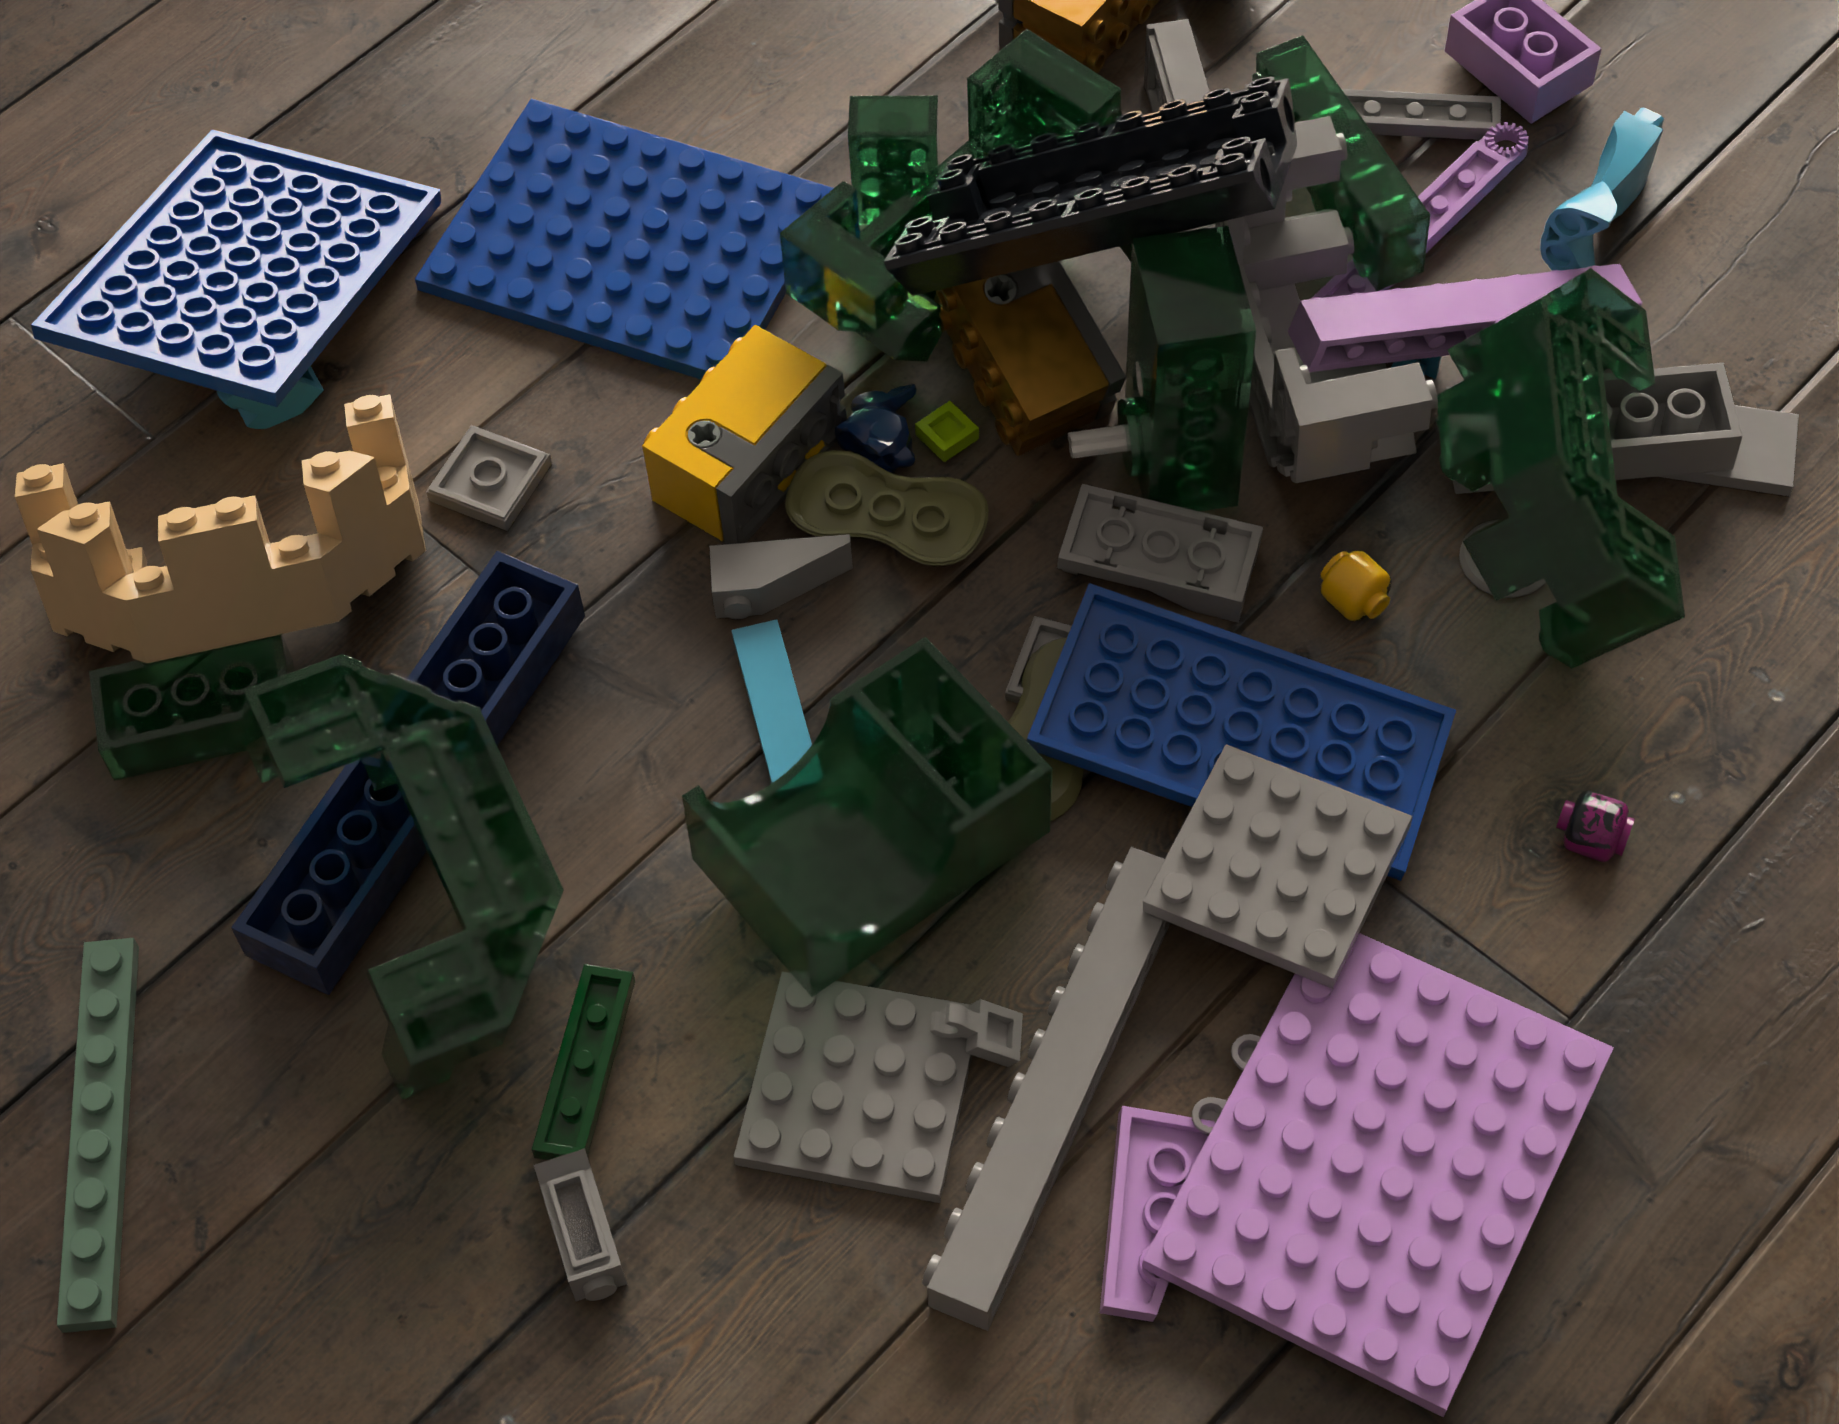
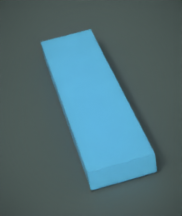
(772, 696)

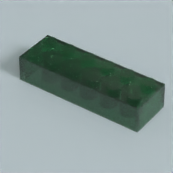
(1372, 194)

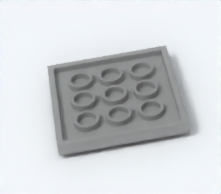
(1278, 865)
(855, 1090)

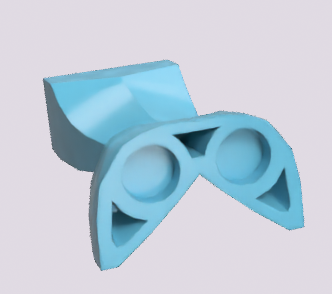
(1618, 182)

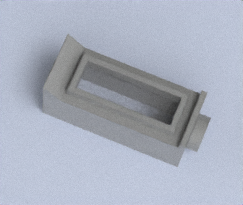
(580, 1226)

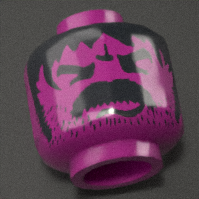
(1595, 825)

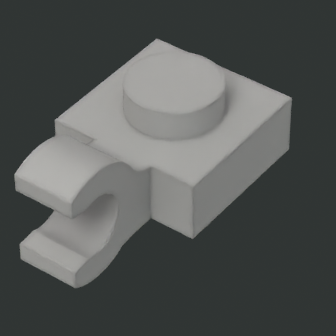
(989, 1030)

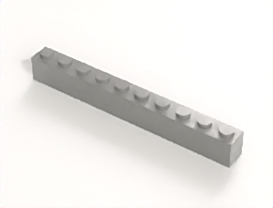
(1048, 1100)

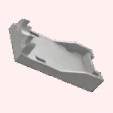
(1162, 548)

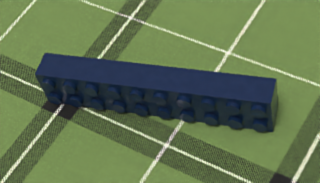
(364, 841)

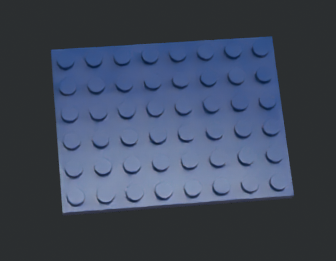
(621, 239)
(239, 267)

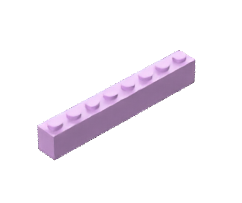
(1418, 320)

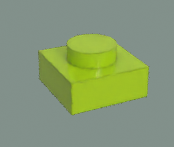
(947, 431)

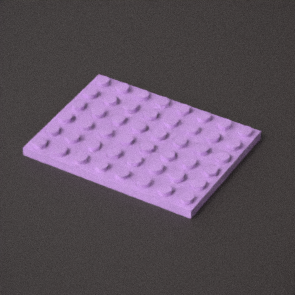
(1381, 1168)

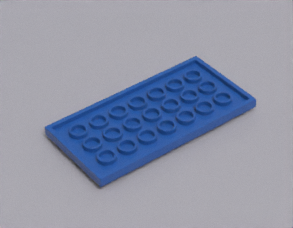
(1164, 693)

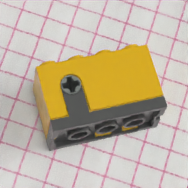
(744, 435)

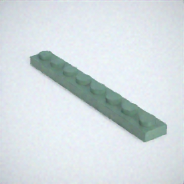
(98, 1137)

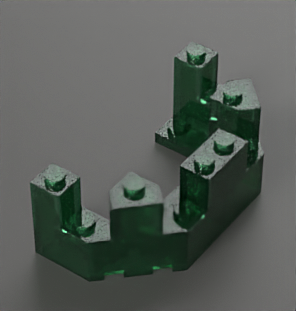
(842, 270)
(1540, 433)
(466, 988)

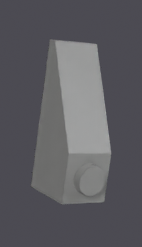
(766, 574)

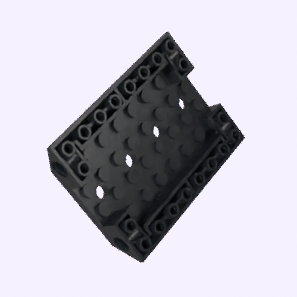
(1101, 187)

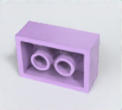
(1523, 53)

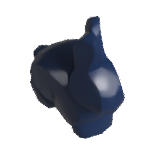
(877, 429)

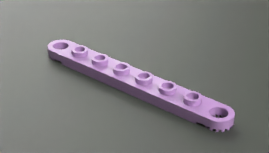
(1452, 195)

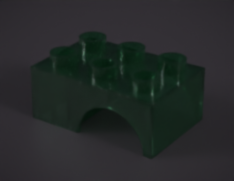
(879, 820)

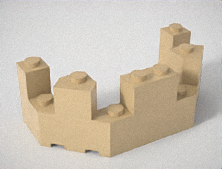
(220, 569)

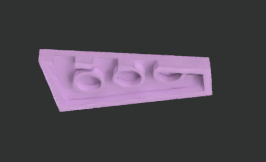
(1148, 1171)

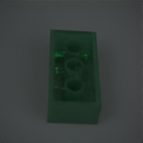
(179, 706)

